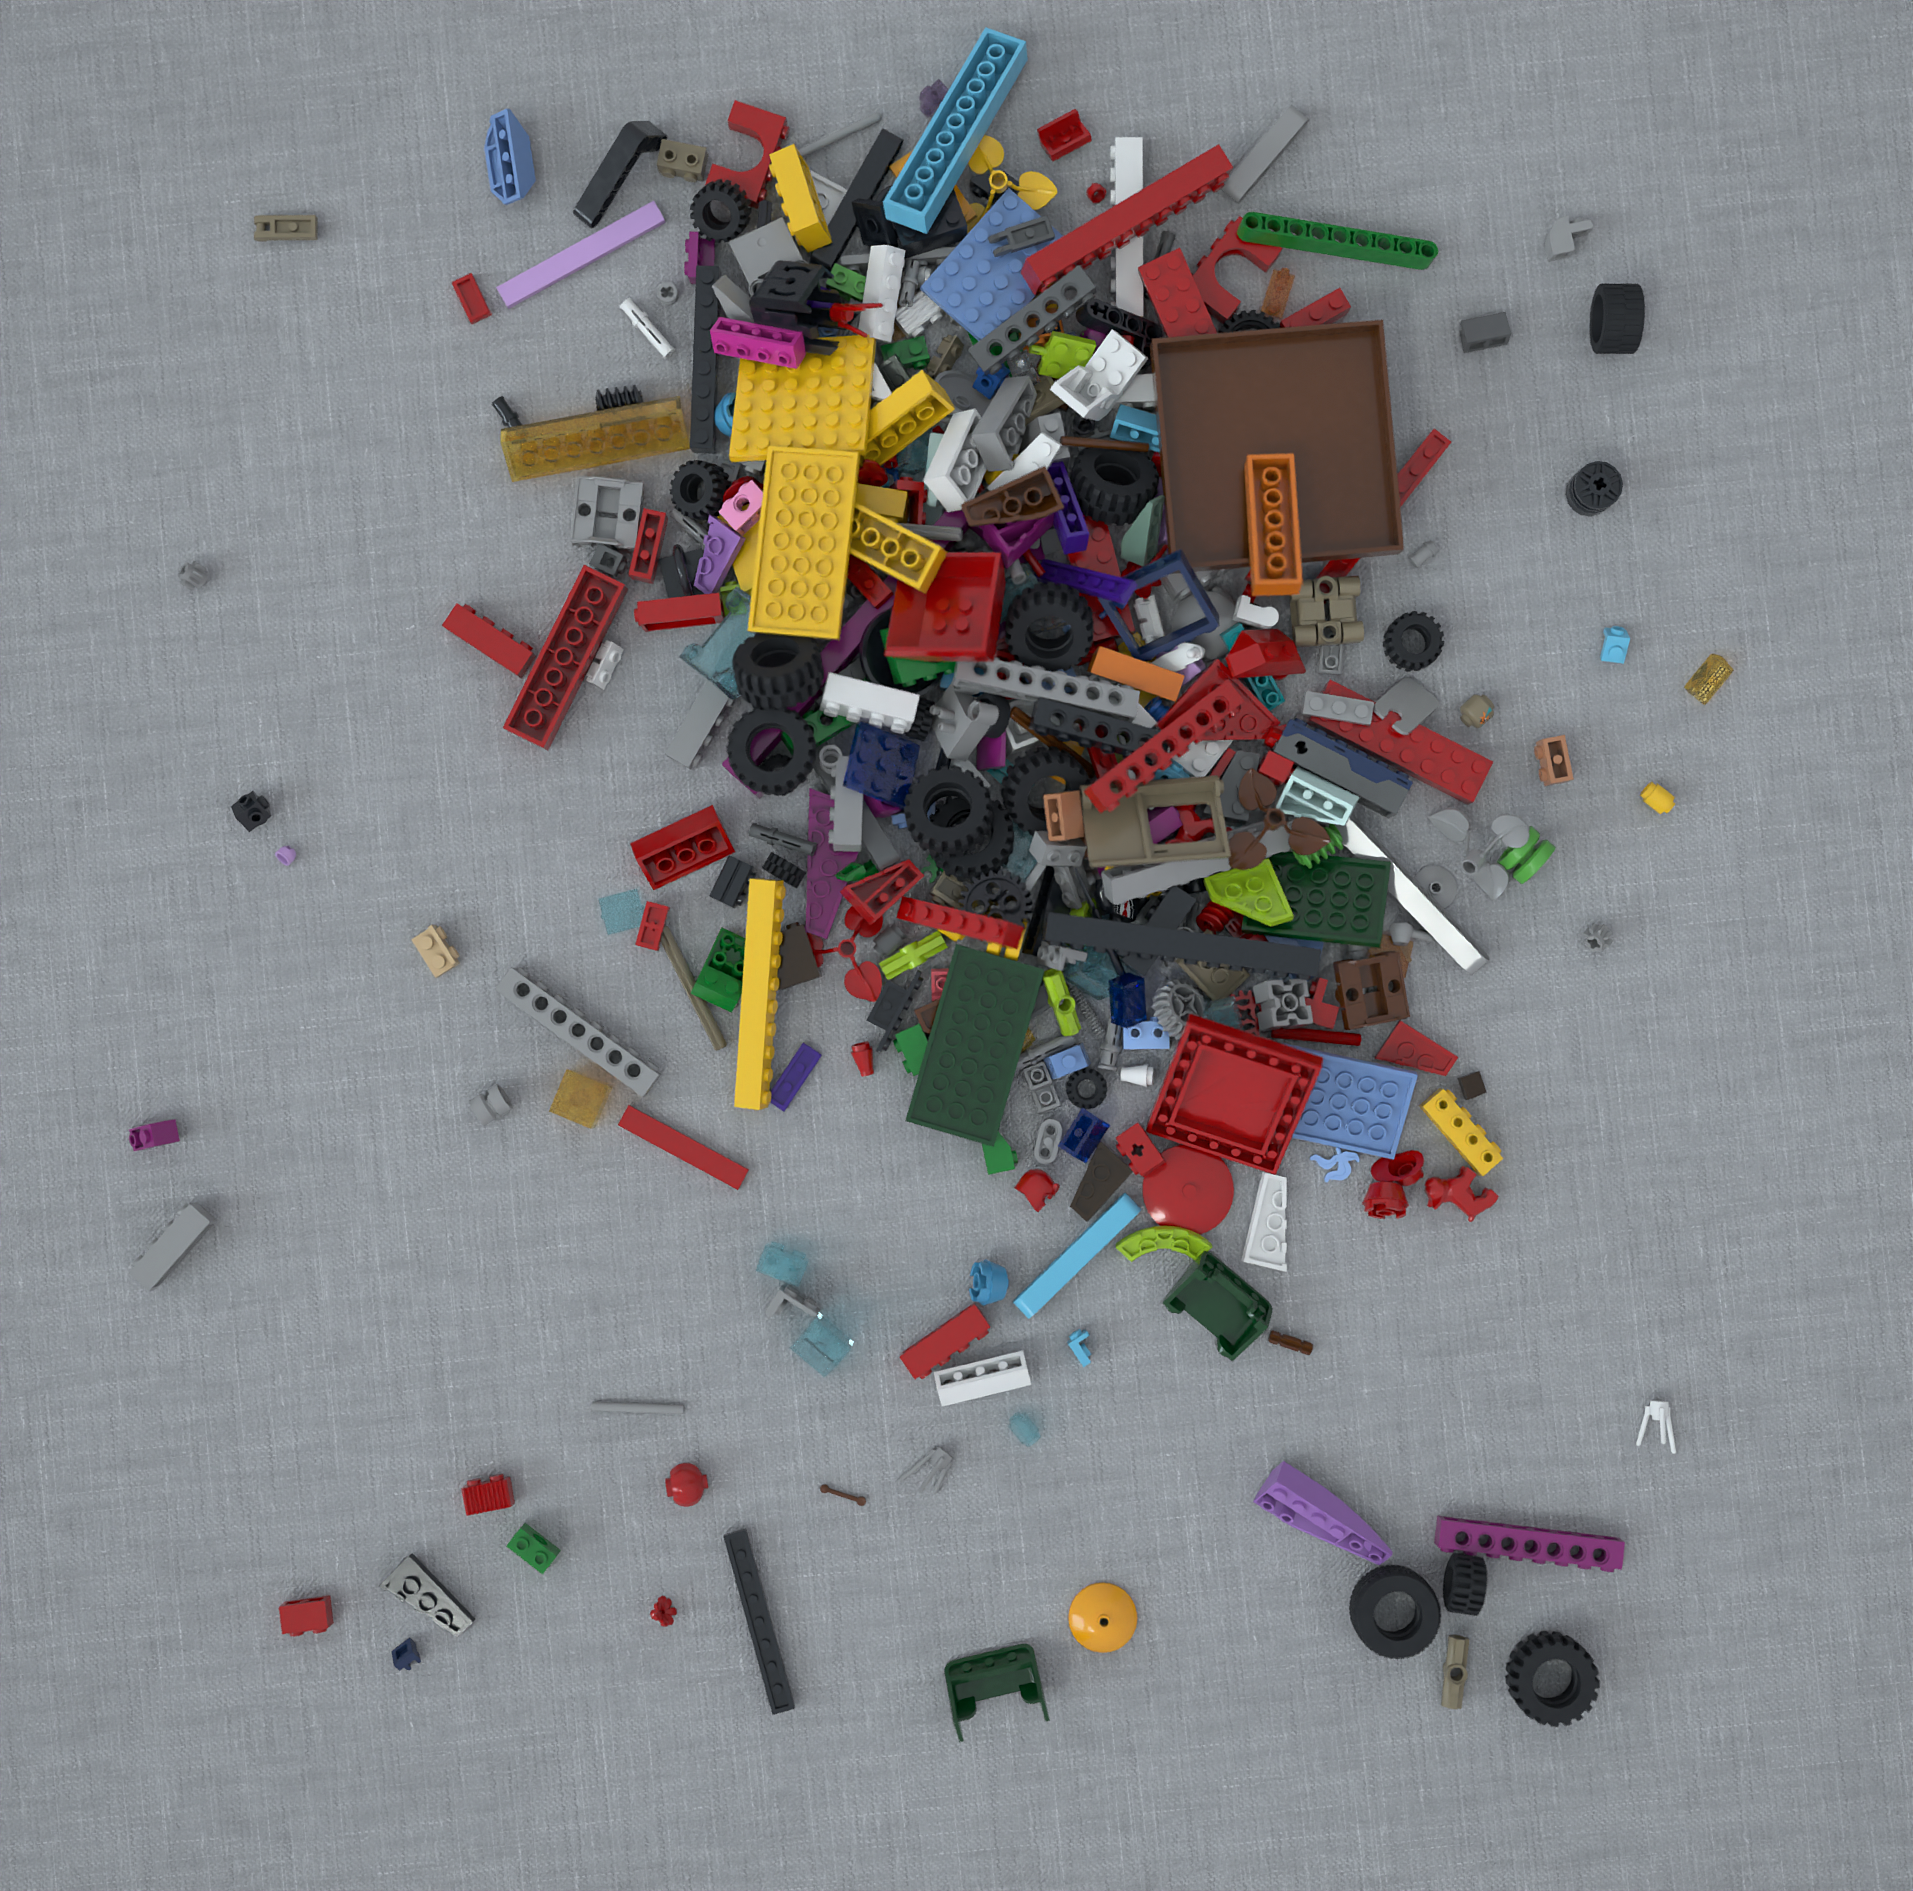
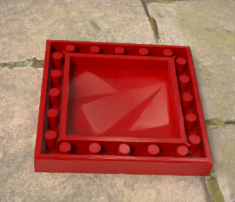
(1233, 1094)

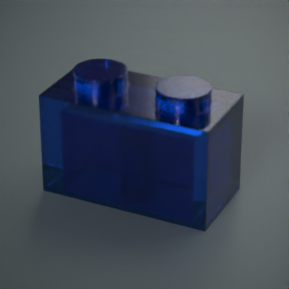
(1127, 1000)
(1084, 1135)

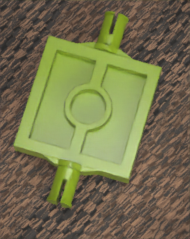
(1063, 354)

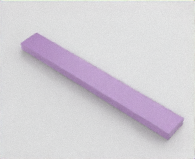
(581, 254)

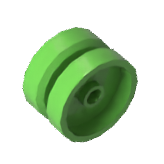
(1528, 857)

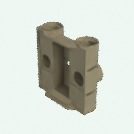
(1309, 613)

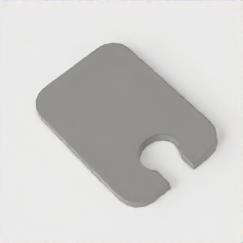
(1410, 702)

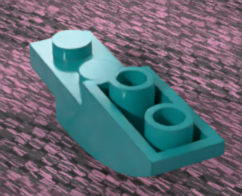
(1262, 687)

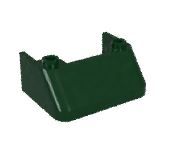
(991, 1676)

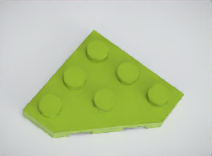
(1251, 893)

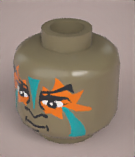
(1477, 711)

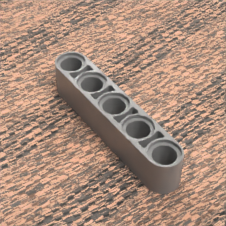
(1265, 154)

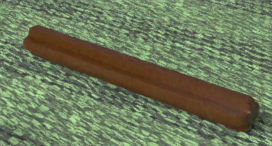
(1024, 720)

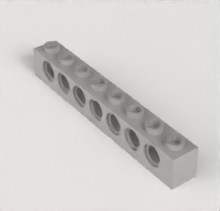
(1012, 687)
(510, 987)

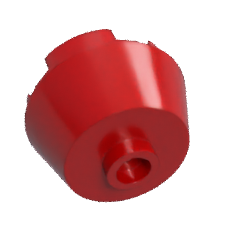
(1385, 1200)

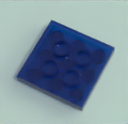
(881, 765)

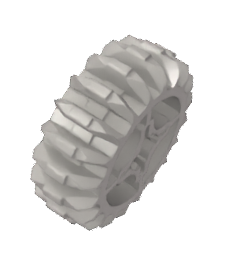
(1174, 1003)

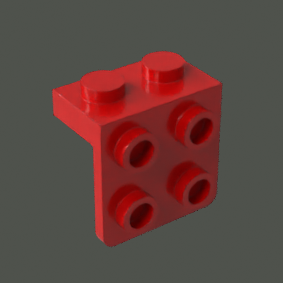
(917, 497)

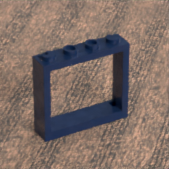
(1149, 574)

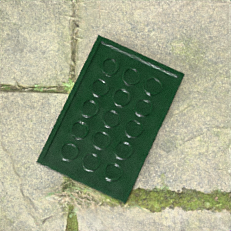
(1331, 902)

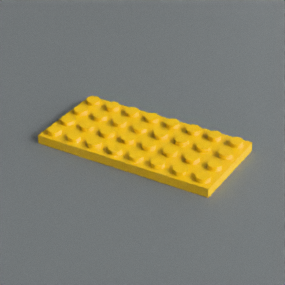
(803, 542)

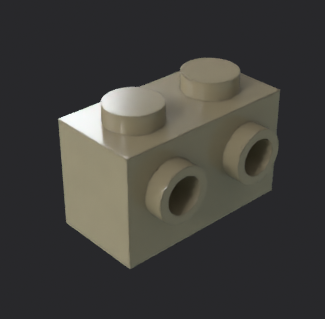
(682, 160)

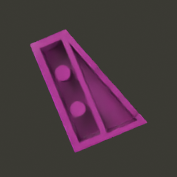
(1015, 537)

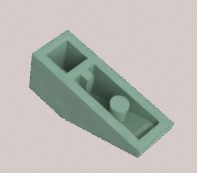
(1141, 539)

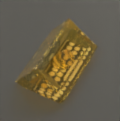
(1708, 678)

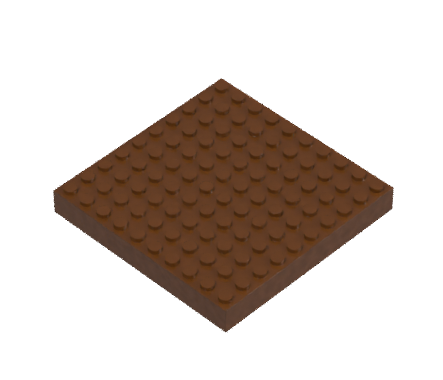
(1278, 393)

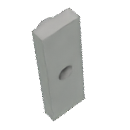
(1330, 655)

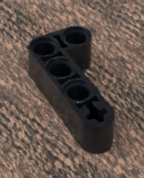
(1106, 317)

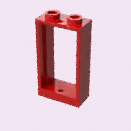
(680, 612)

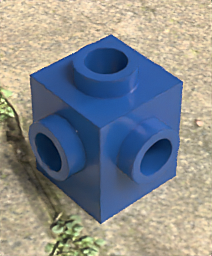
(990, 384)

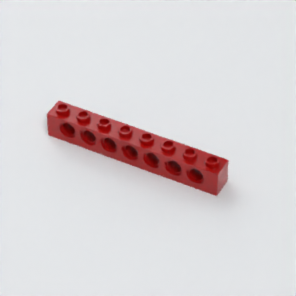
(1224, 696)

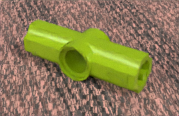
(913, 955)
(1057, 991)

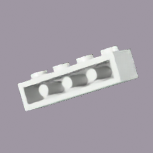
(883, 287)
(982, 1378)

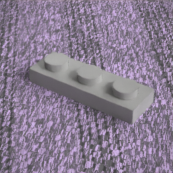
(1337, 708)

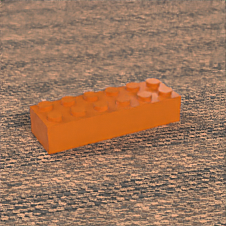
(1273, 524)

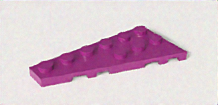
(822, 885)

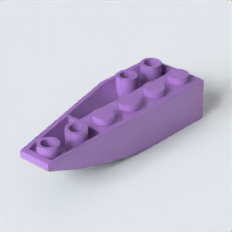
(1320, 1513)

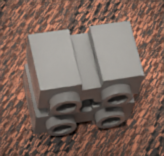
(1283, 1004)

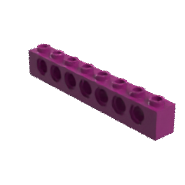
(1610, 1558)

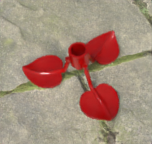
(864, 980)

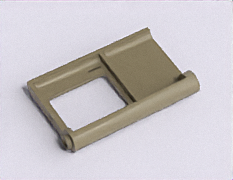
(1125, 834)

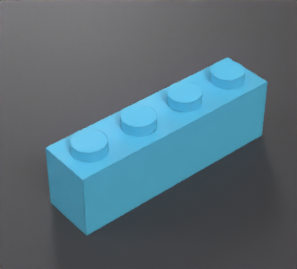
(1135, 426)

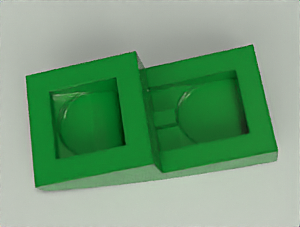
(857, 871)

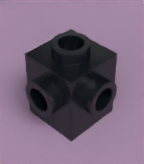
(251, 810)

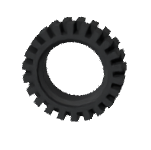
(1248, 320)

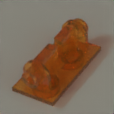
(1278, 292)

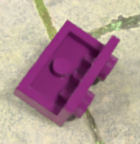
(700, 253)

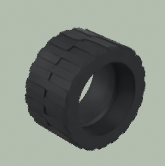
(1617, 318)

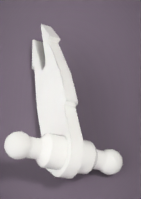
(1179, 658)

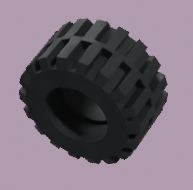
(708, 222)
(686, 485)
(1426, 627)
(1465, 1584)

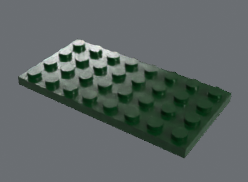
(974, 1045)

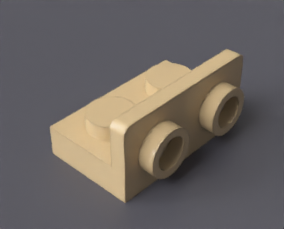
(436, 951)

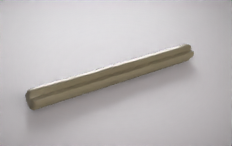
(688, 981)

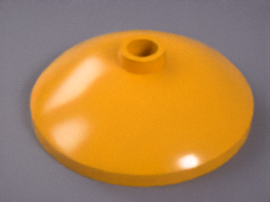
(1099, 1602)

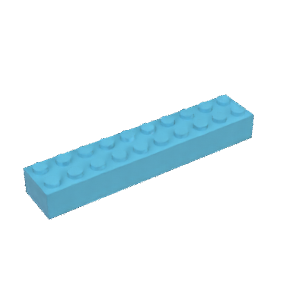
(955, 130)

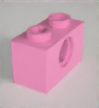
(732, 508)

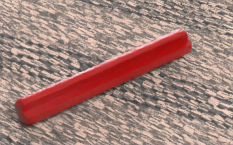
(1318, 1036)

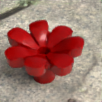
(663, 1612)

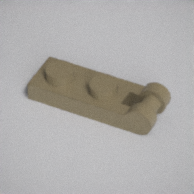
(286, 227)

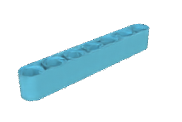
(1076, 1255)

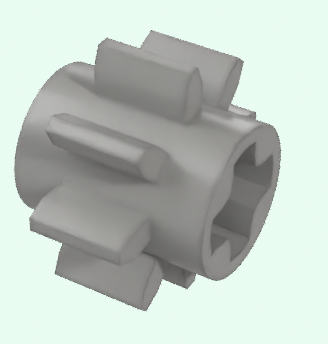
(192, 575)
(1597, 937)

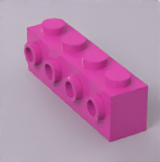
(758, 342)

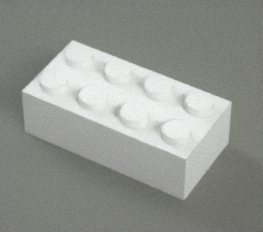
(957, 463)
(869, 703)

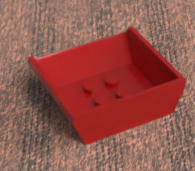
(956, 615)

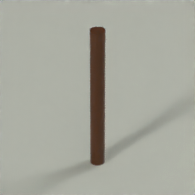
(1104, 444)

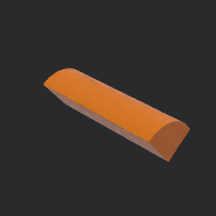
(1136, 673)

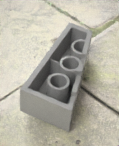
(1004, 423)

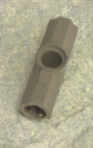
(1454, 1685)

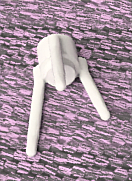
(1660, 1411)

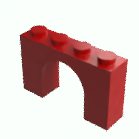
(769, 131)
(1216, 299)

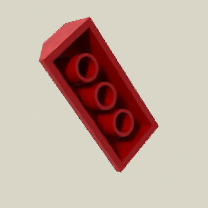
(682, 847)

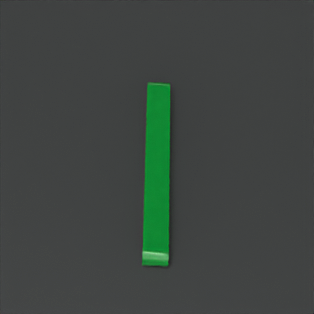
(1327, 244)

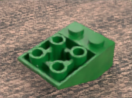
(722, 972)

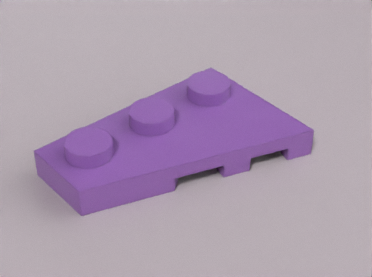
(720, 551)

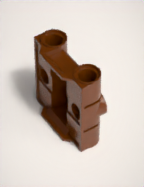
(1375, 1006)

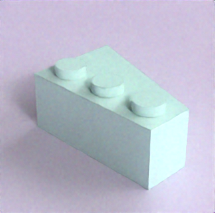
(1316, 798)

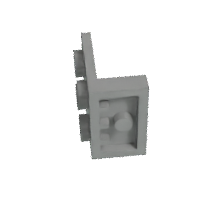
(791, 1294)

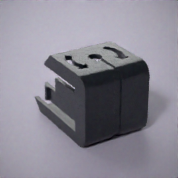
(782, 298)

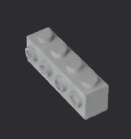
(172, 1246)

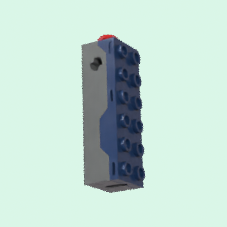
(1332, 760)

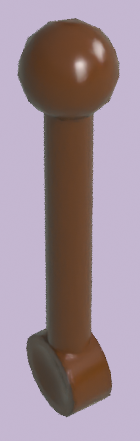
(861, 1501)

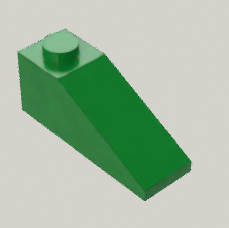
(999, 1157)

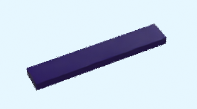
(1087, 581)

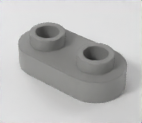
(1047, 1141)

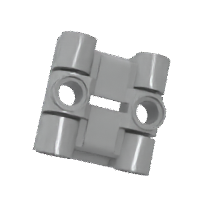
(611, 497)

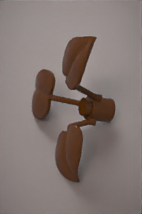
(1247, 851)

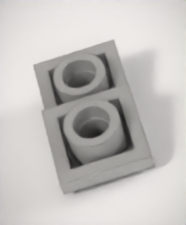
(1042, 1088)

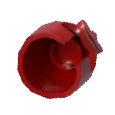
(1037, 1186)

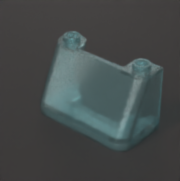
(715, 656)

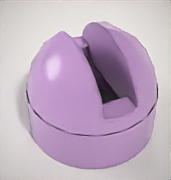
(286, 855)

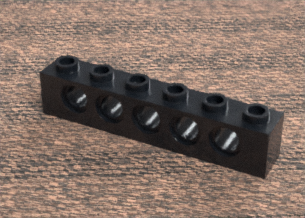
(1089, 721)

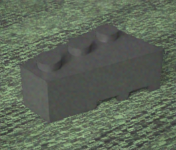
(1232, 777)

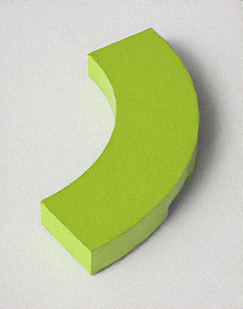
(1162, 1237)

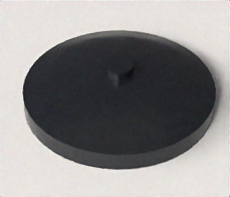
(876, 665)

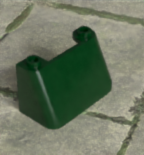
(1221, 1304)

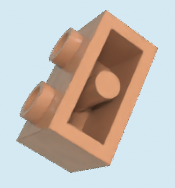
(1553, 760)
(1064, 815)

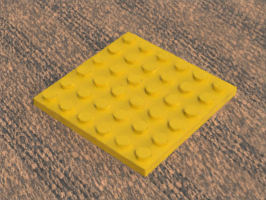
(807, 407)

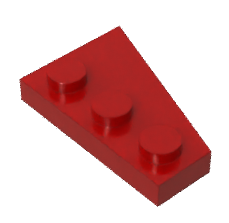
(1415, 1050)

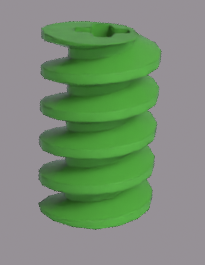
(1336, 840)

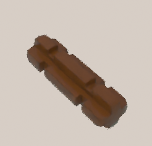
(1290, 1342)

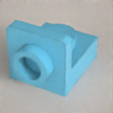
(1080, 1351)

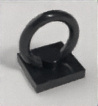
(872, 221)
(680, 572)

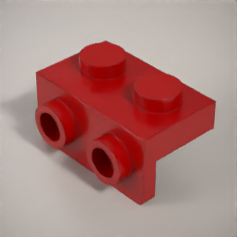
(1063, 135)

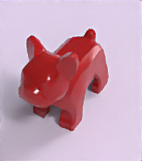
(1193, 827)
(1458, 1191)

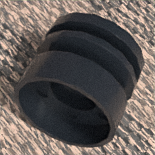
(1582, 491)

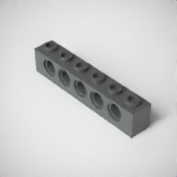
(1074, 280)

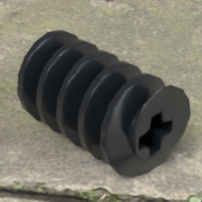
(618, 399)

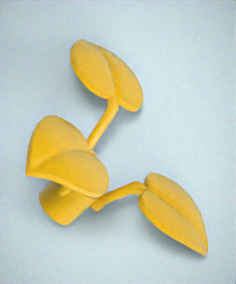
(1033, 186)

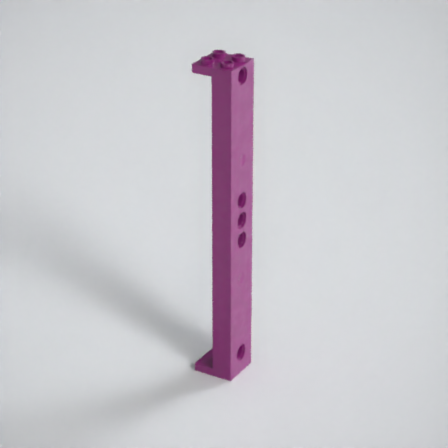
(841, 652)

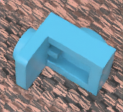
(1615, 644)

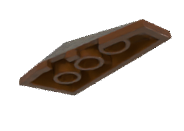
(1019, 500)

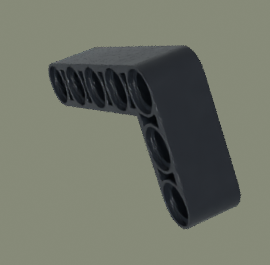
(632, 140)

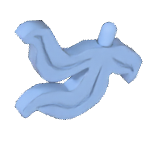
(1344, 1167)

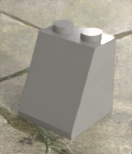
(1053, 427)

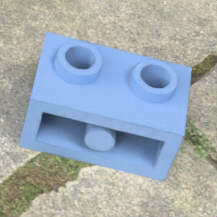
(1145, 1036)

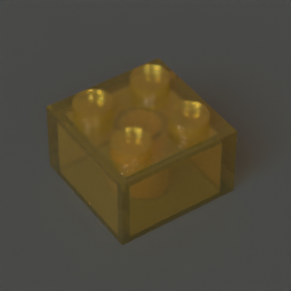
(580, 1098)

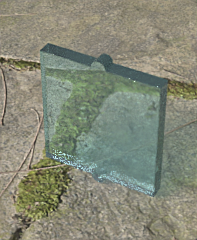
(621, 911)

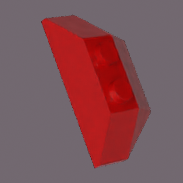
(1263, 654)

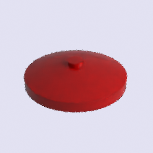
(1189, 1190)

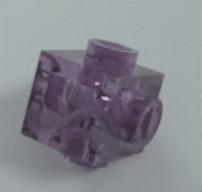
(931, 98)

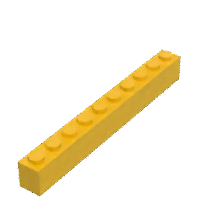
(759, 993)

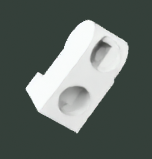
(1254, 615)

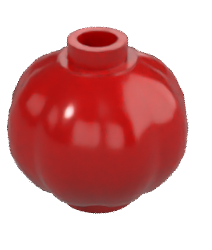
(686, 1484)

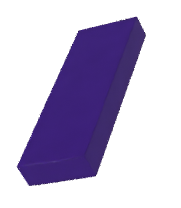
(794, 1076)

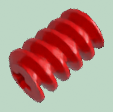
(1214, 917)

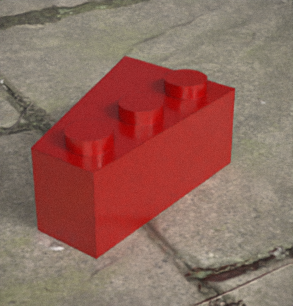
(880, 891)

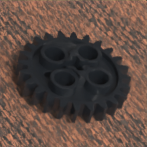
(978, 895)

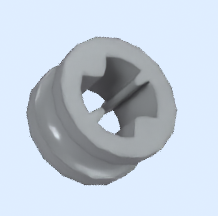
(668, 300)

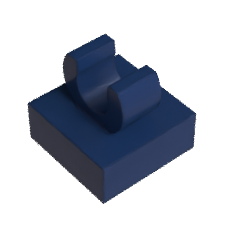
(405, 1654)

